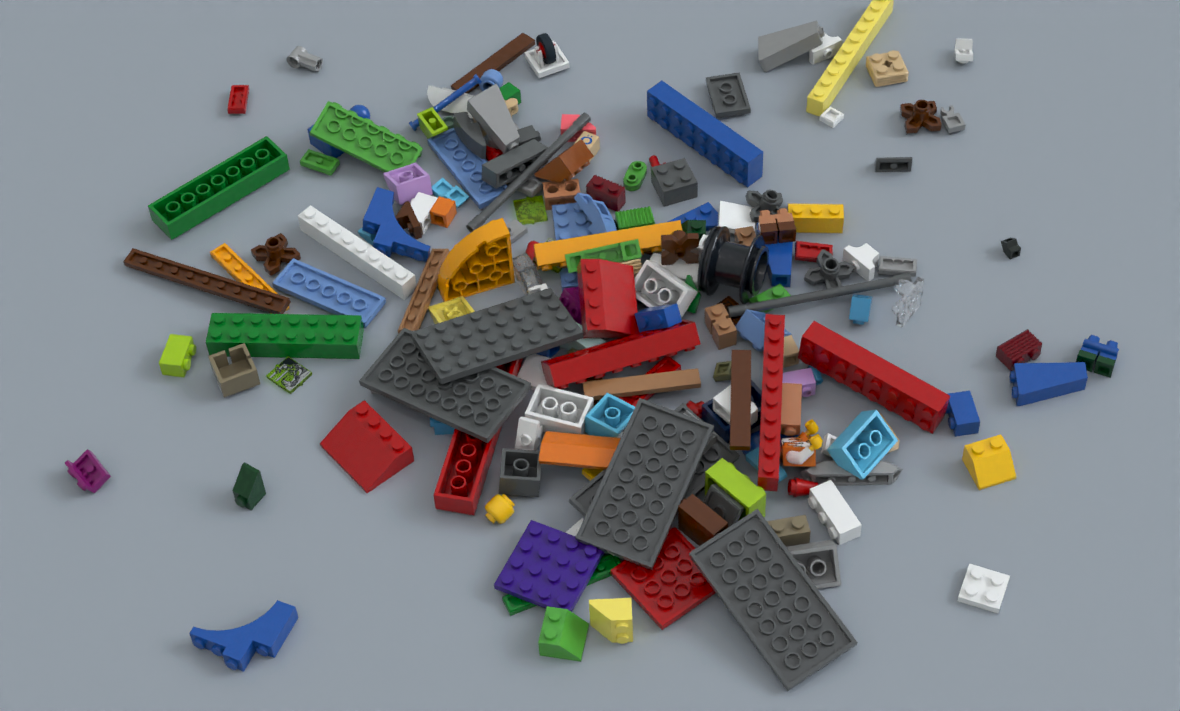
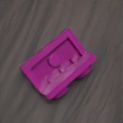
(571, 302)
(88, 471)

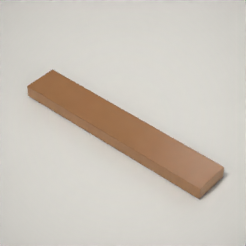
(424, 291)
(643, 384)

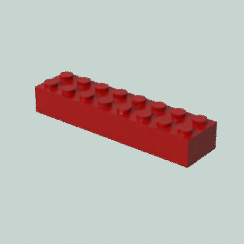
(620, 353)
(873, 377)

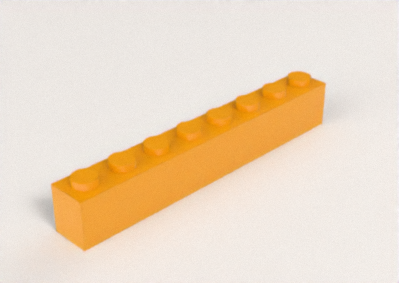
(553, 253)

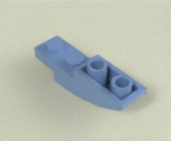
(596, 213)

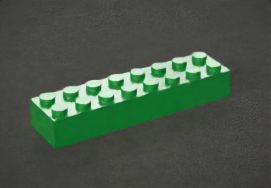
(218, 187)
(287, 335)

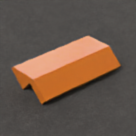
(577, 450)

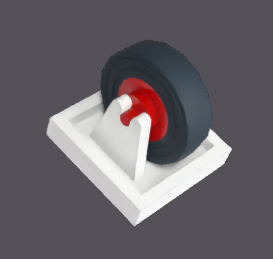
(546, 57)

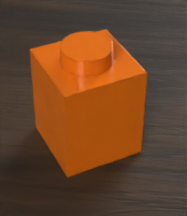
(443, 212)

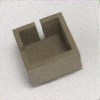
(236, 376)

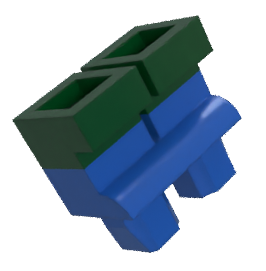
(1104, 354)

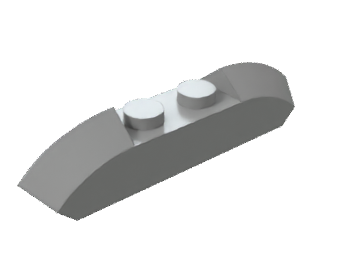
(882, 474)

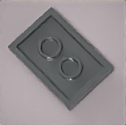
(728, 95)

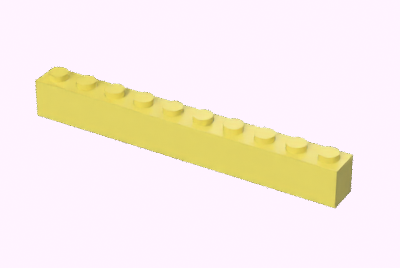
(848, 56)

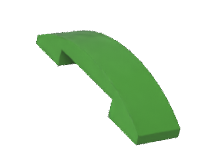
(615, 252)

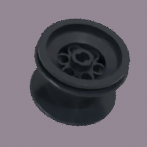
(732, 264)

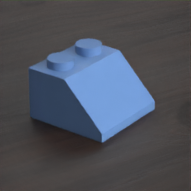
(752, 328)

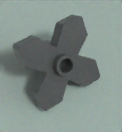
(768, 201)
(828, 271)

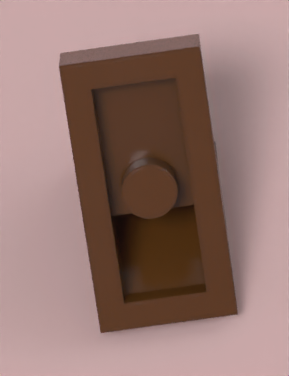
(408, 219)

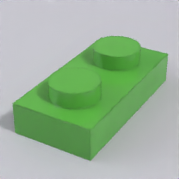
(319, 162)
(775, 292)

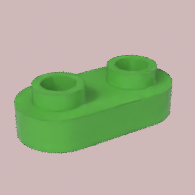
(635, 176)

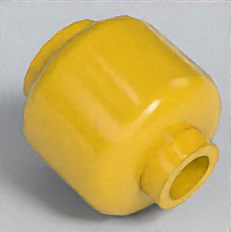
(499, 509)

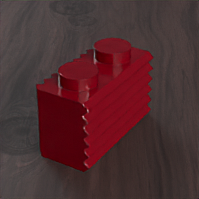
(606, 191)
(1019, 349)

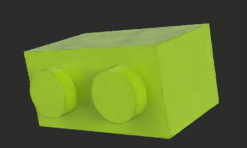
(177, 355)

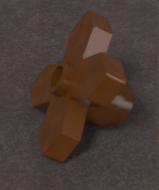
(920, 115)
(679, 246)
(274, 253)

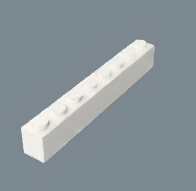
(357, 252)

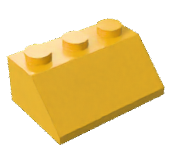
(817, 217)

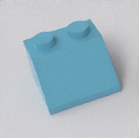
(608, 417)

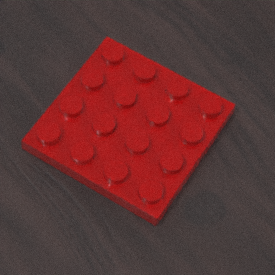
(672, 584)

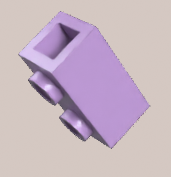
(803, 377)

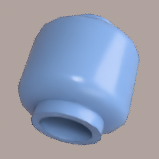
(491, 78)

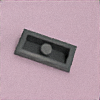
(893, 164)

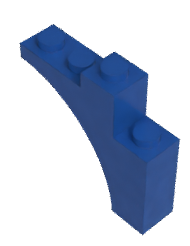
(389, 234)
(240, 644)

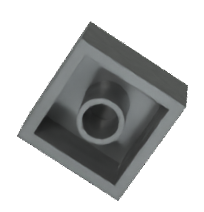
(674, 182)
(520, 472)

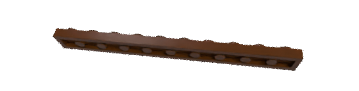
(207, 282)

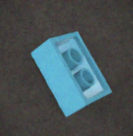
(862, 444)

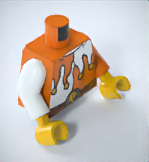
(801, 449)

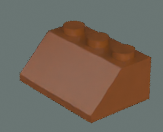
(567, 163)

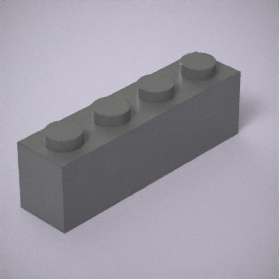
(511, 164)

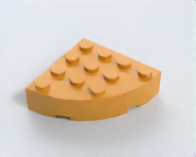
(478, 262)

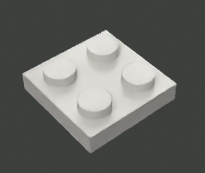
(983, 588)

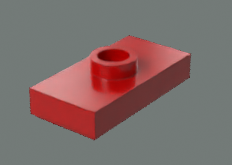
(238, 99)
(809, 251)

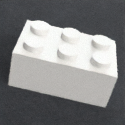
(660, 287)
(559, 409)

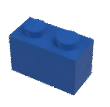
(658, 317)
(962, 414)

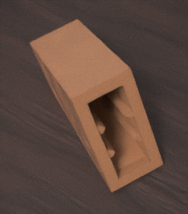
(791, 409)

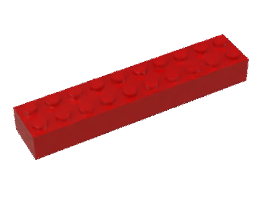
(467, 466)

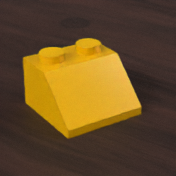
(989, 462)

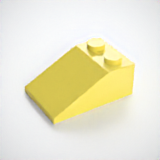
(450, 309)

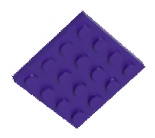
(548, 568)

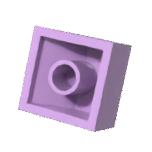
(407, 182)

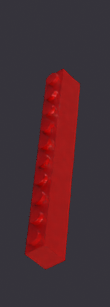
(771, 403)

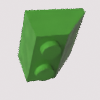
(562, 634)

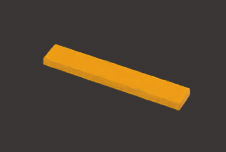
(238, 268)

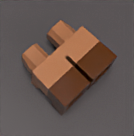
(776, 225)

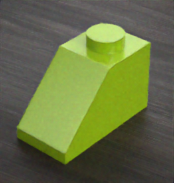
(431, 123)

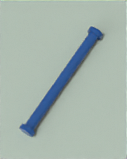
(476, 80)

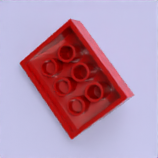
(607, 299)
(367, 447)

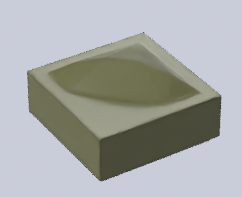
(722, 371)

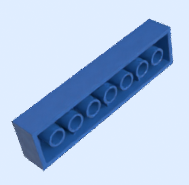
(705, 133)

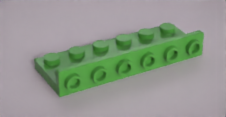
(364, 139)

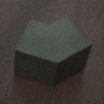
(1011, 248)

